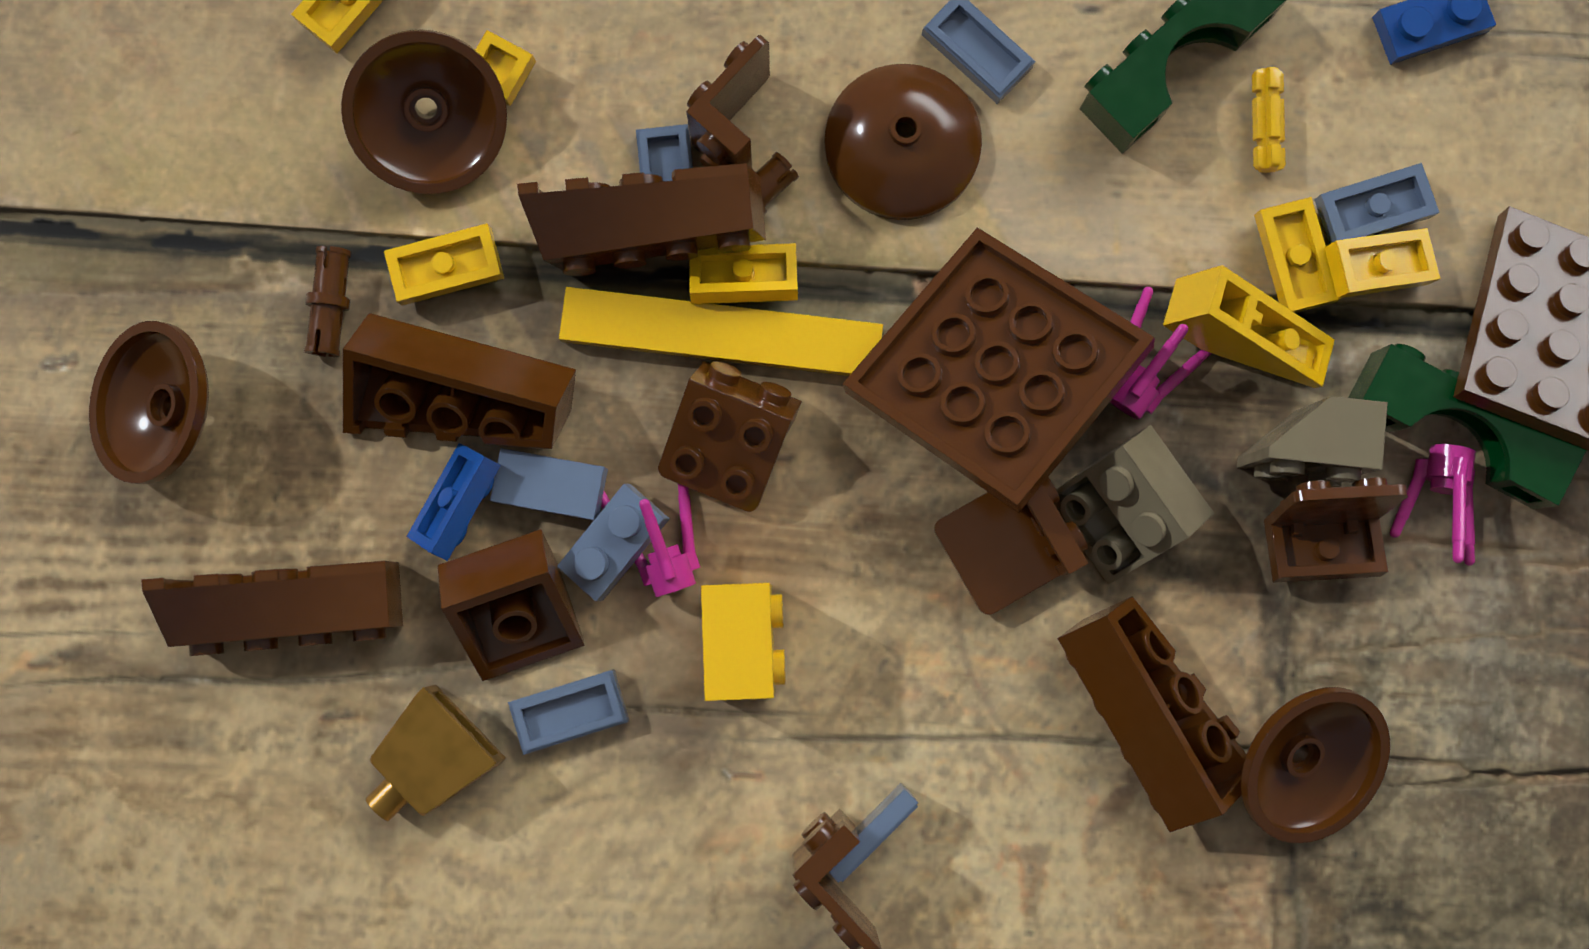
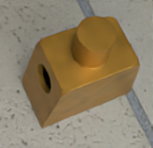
(429, 756)

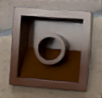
(509, 605)

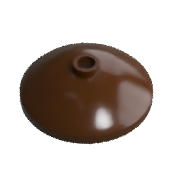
(418, 149)
(900, 174)
(148, 402)
(1315, 764)

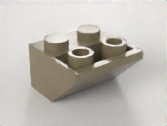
(1324, 440)
(1132, 505)

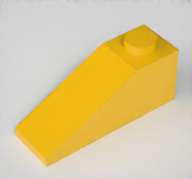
(1248, 326)

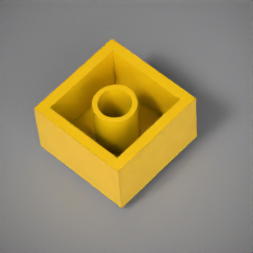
(740, 641)

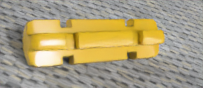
(1268, 120)

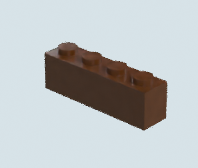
(645, 217)
(450, 386)
(277, 605)
(1157, 715)

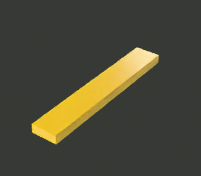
(716, 331)

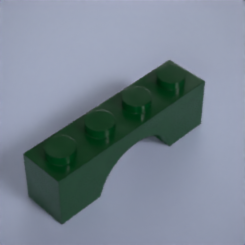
(1135, 94)
(1517, 458)

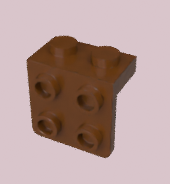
(718, 102)
(728, 435)
(1331, 530)
(1009, 552)
(824, 847)

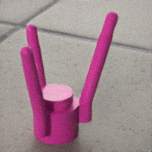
(1140, 391)
(1450, 473)
(668, 567)

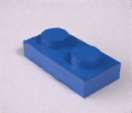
(1428, 25)
(453, 502)

